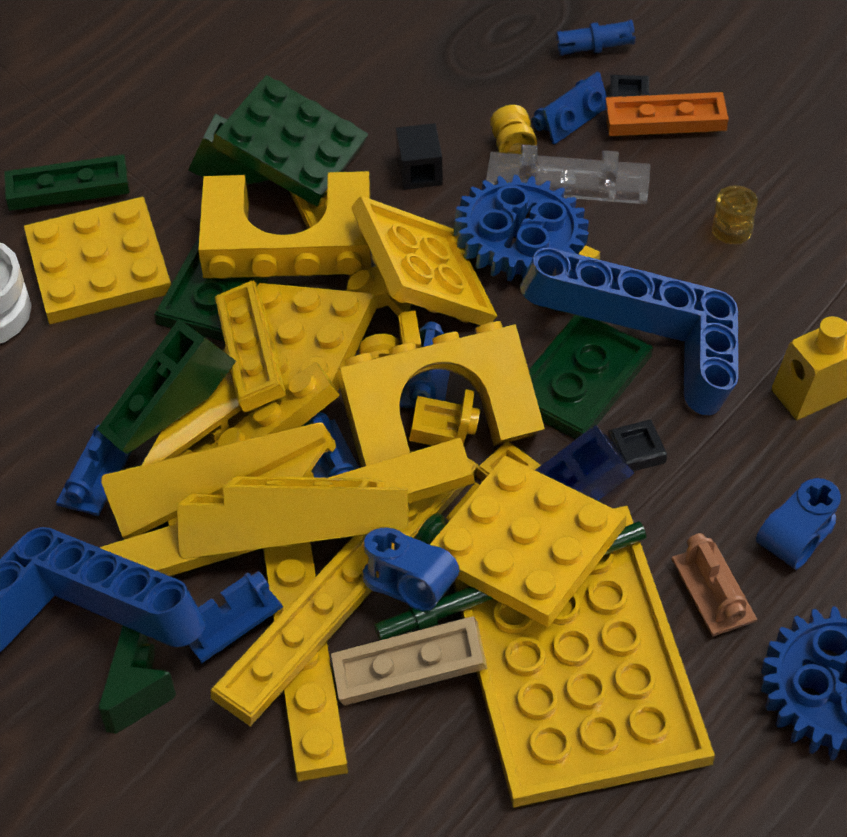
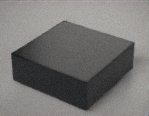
(629, 85)
(639, 445)

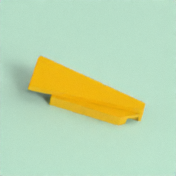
(150, 493)
(286, 512)

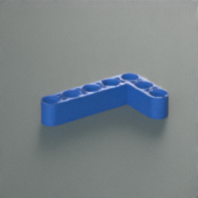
(648, 303)
(121, 590)

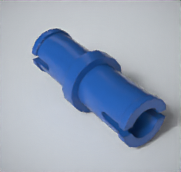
(595, 37)

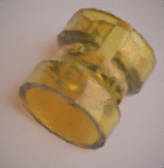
(734, 214)

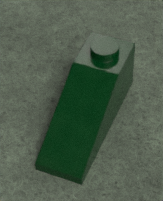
(169, 385)

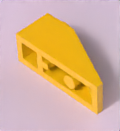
(201, 425)

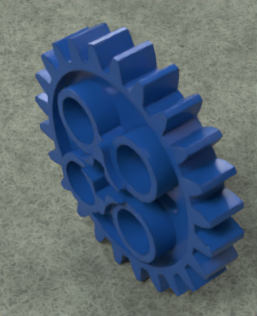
(498, 213)
(814, 716)

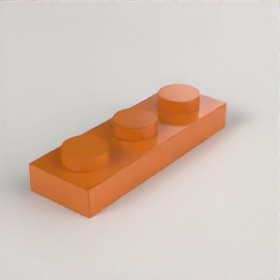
(666, 114)

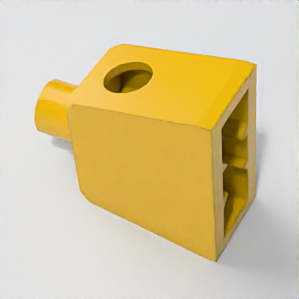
(814, 369)

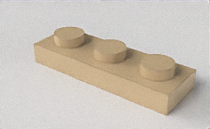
(408, 661)

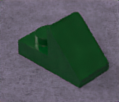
(132, 684)

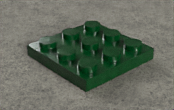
(289, 139)

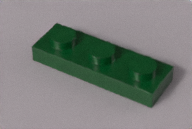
(66, 182)

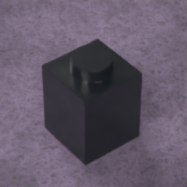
(419, 156)

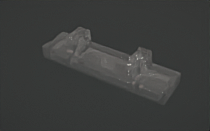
(579, 177)

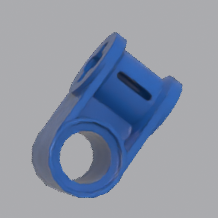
(801, 522)
(410, 571)

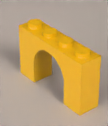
(238, 249)
(488, 360)

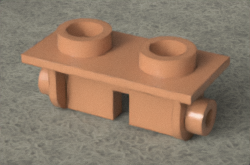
(713, 586)

